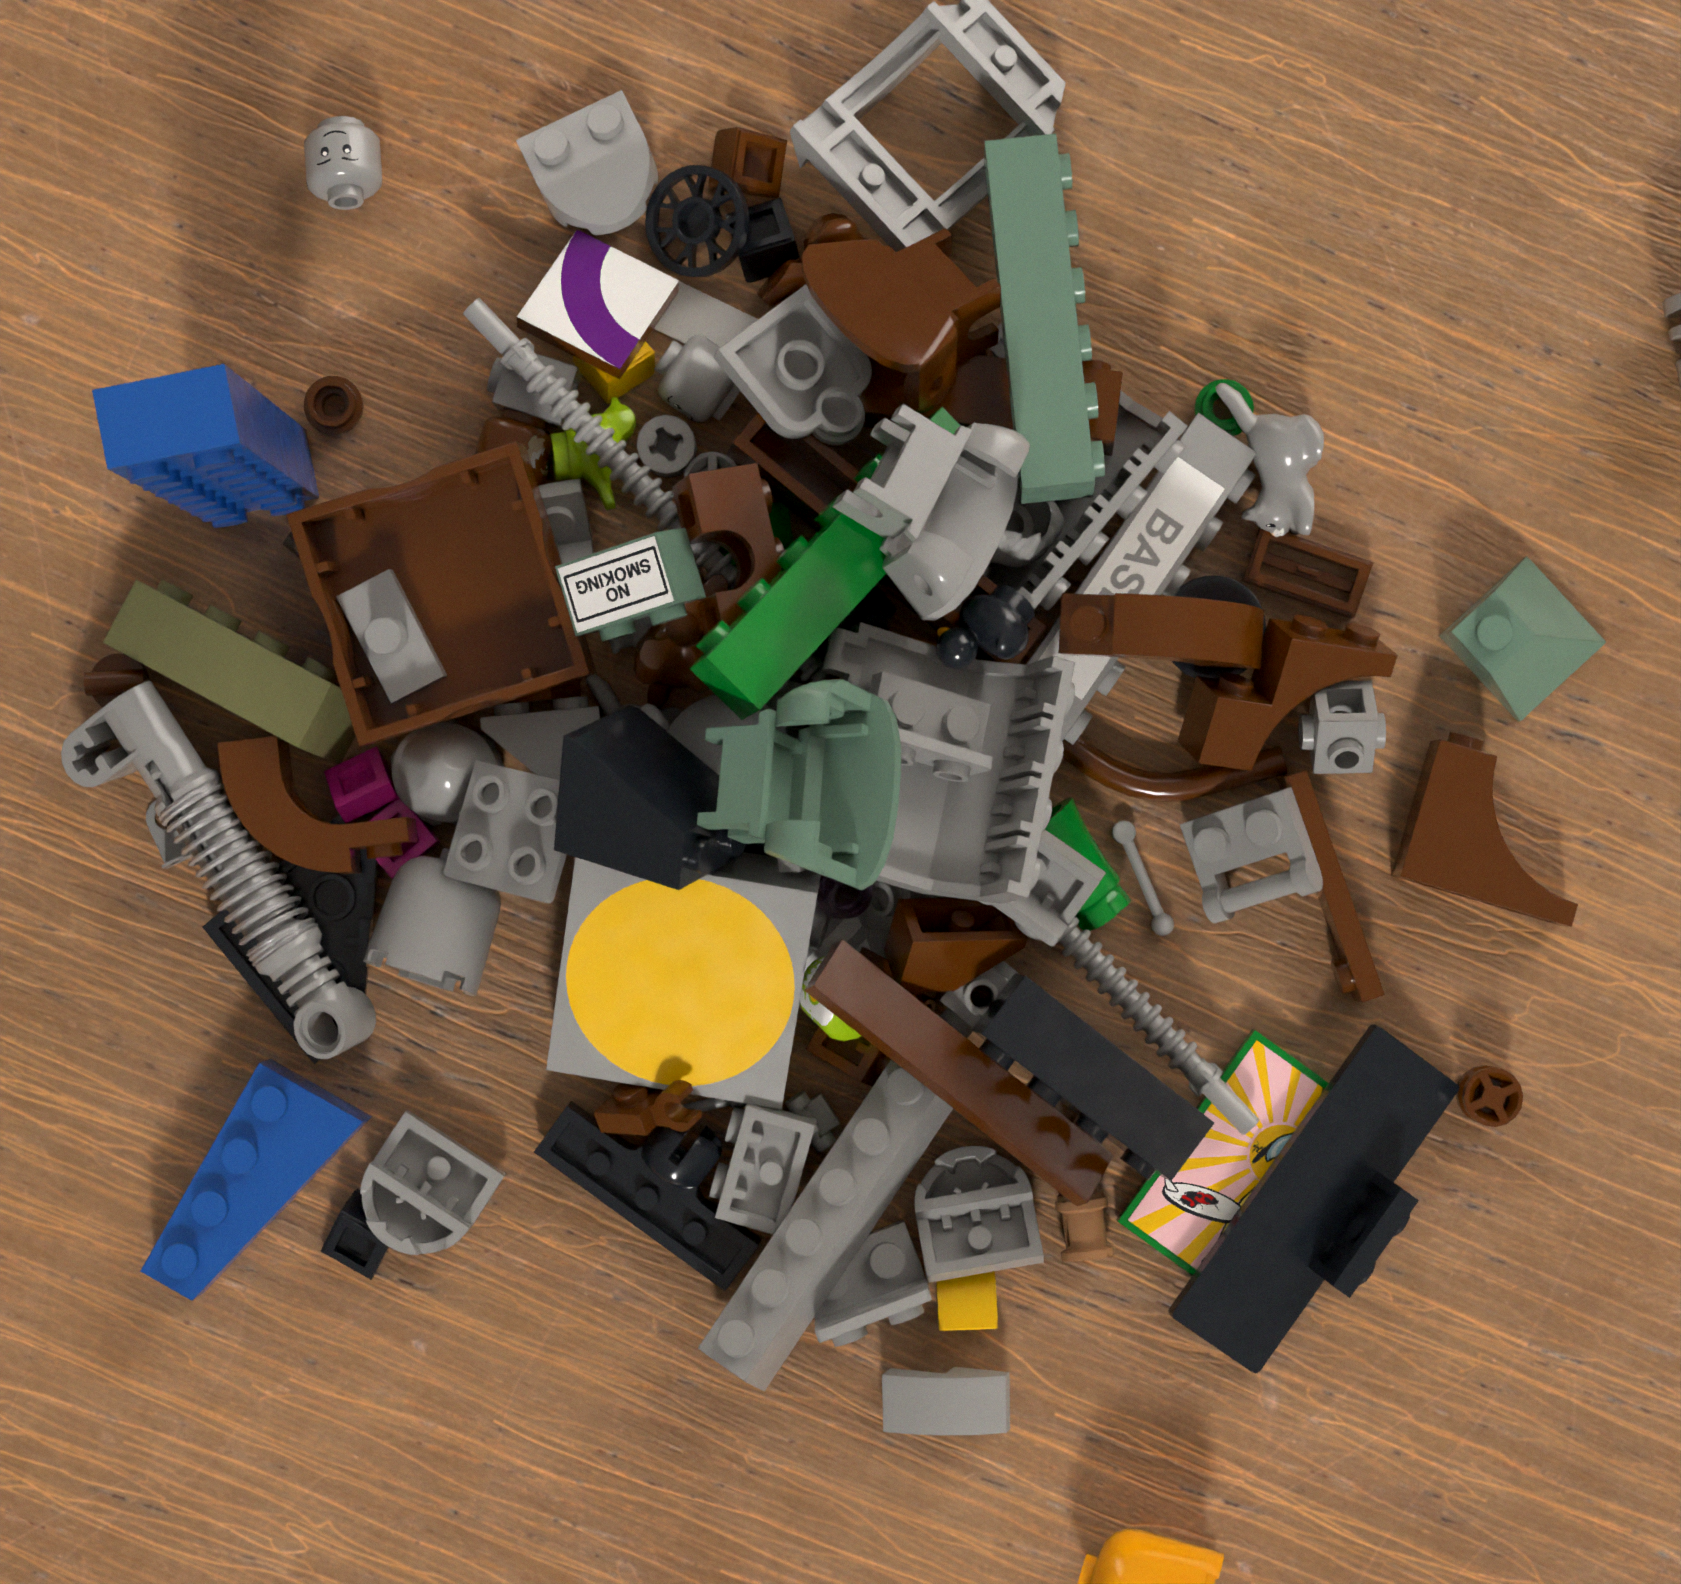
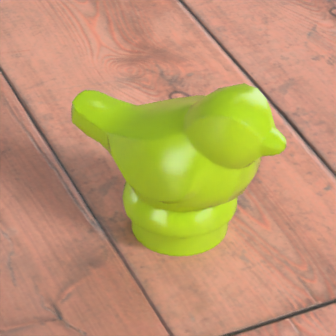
(571, 458)

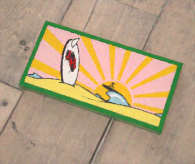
(1195, 1208)

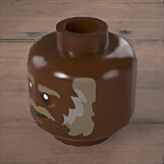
(524, 429)

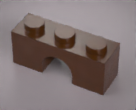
(731, 511)

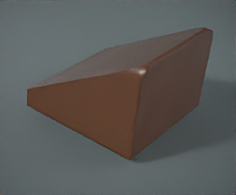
(750, 160)

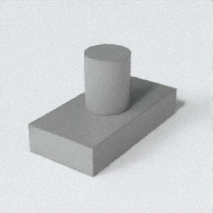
(391, 636)

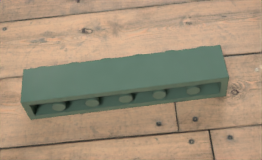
(1040, 317)

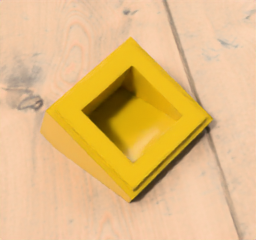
(967, 1303)

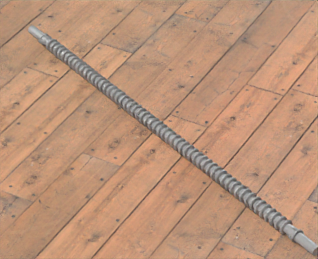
(520, 357)

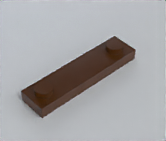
(1354, 967)

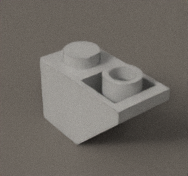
(538, 736)

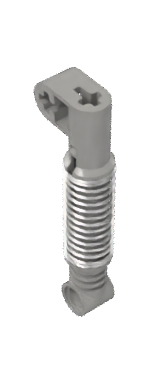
(197, 807)

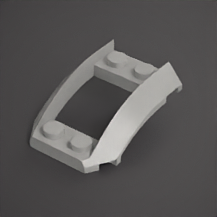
(863, 167)

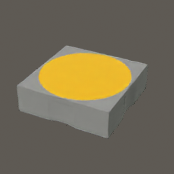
(685, 979)

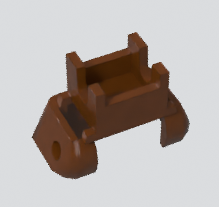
(904, 309)

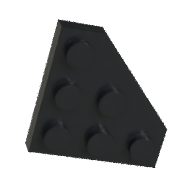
(344, 914)

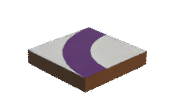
(598, 304)

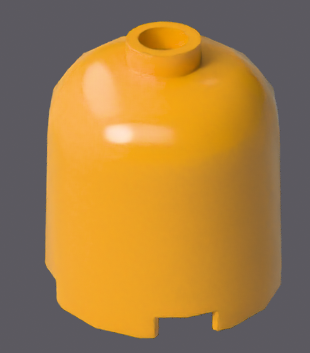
(1149, 1558)

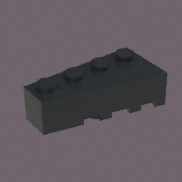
(1092, 1078)

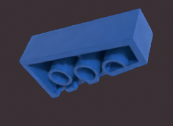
(256, 1166)

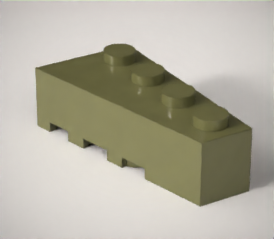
(234, 670)

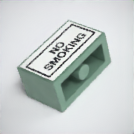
(630, 583)

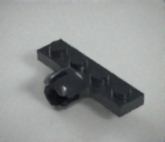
(653, 1188)

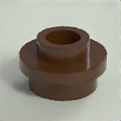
(323, 390)

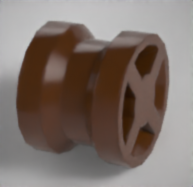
(1504, 1101)

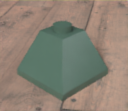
(1522, 639)

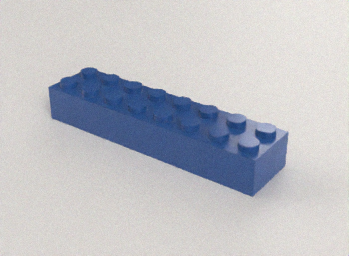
(206, 445)

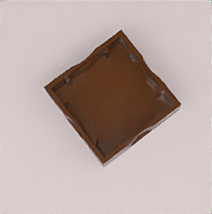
(477, 572)

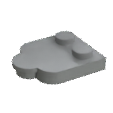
(800, 372)

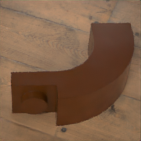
(1162, 629)
(268, 805)

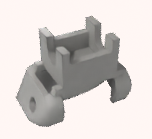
(938, 505)

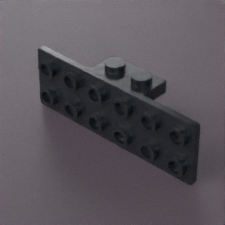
(1321, 1203)

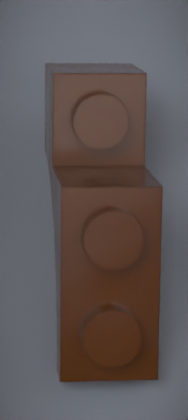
(1235, 715)

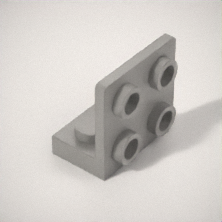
(508, 834)
(877, 1284)

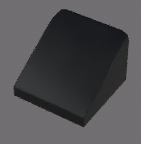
(768, 240)
(353, 1241)

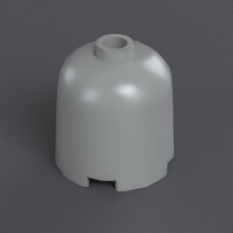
(435, 926)

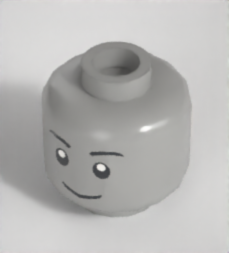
(343, 162)
(695, 380)

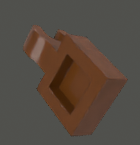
(641, 1109)

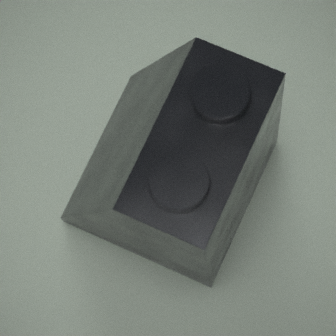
(635, 802)

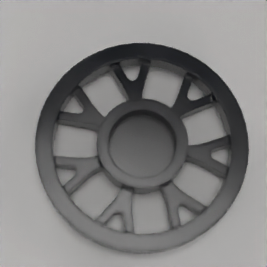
(697, 221)

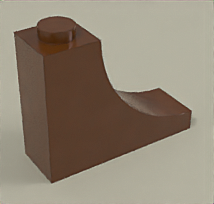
(1456, 839)

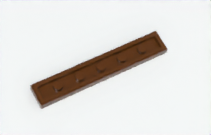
(959, 1072)

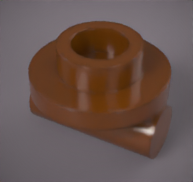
(113, 677)

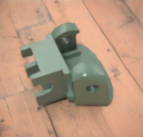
(815, 798)

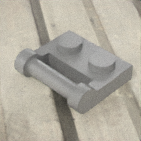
(1245, 836)

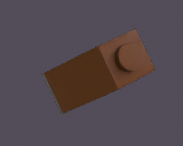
(947, 942)

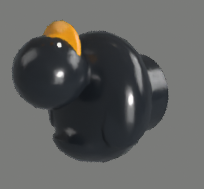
(987, 621)

